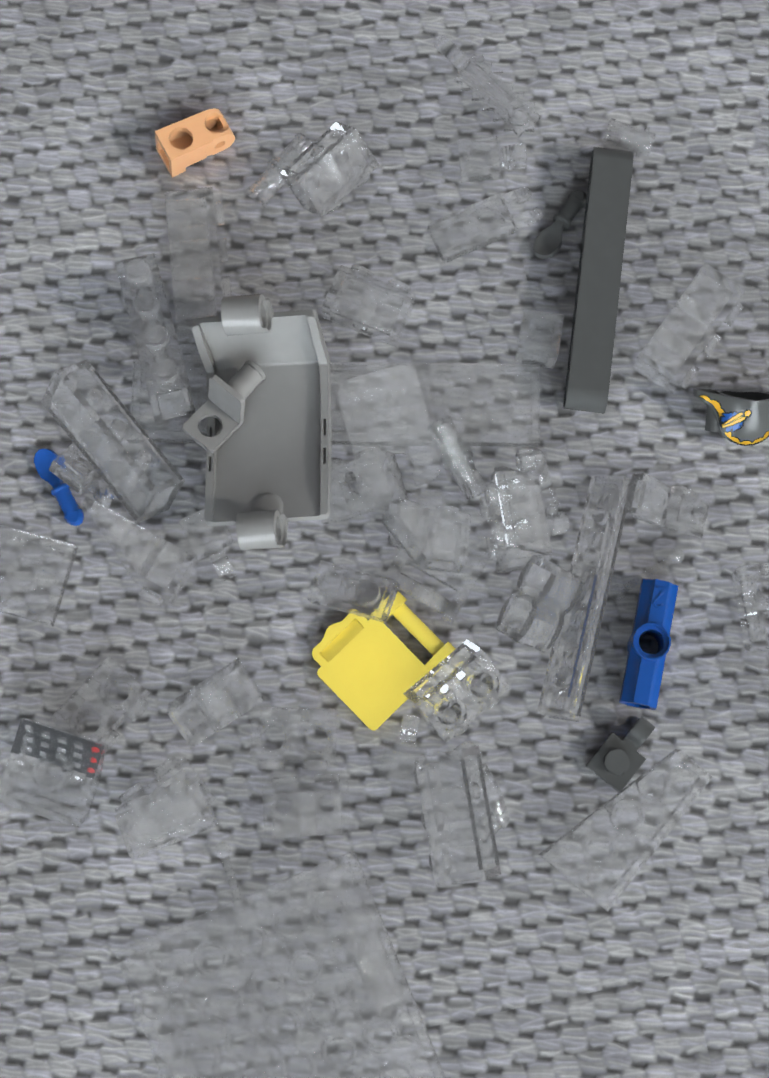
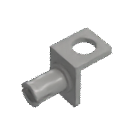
(226, 404)

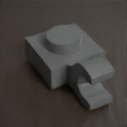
(618, 758)

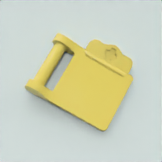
(371, 665)

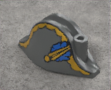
(736, 415)

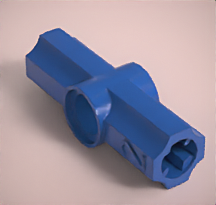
(645, 670)

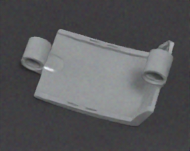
(281, 454)

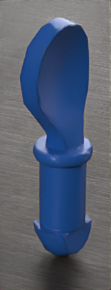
(61, 491)

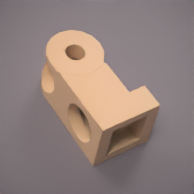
(193, 140)

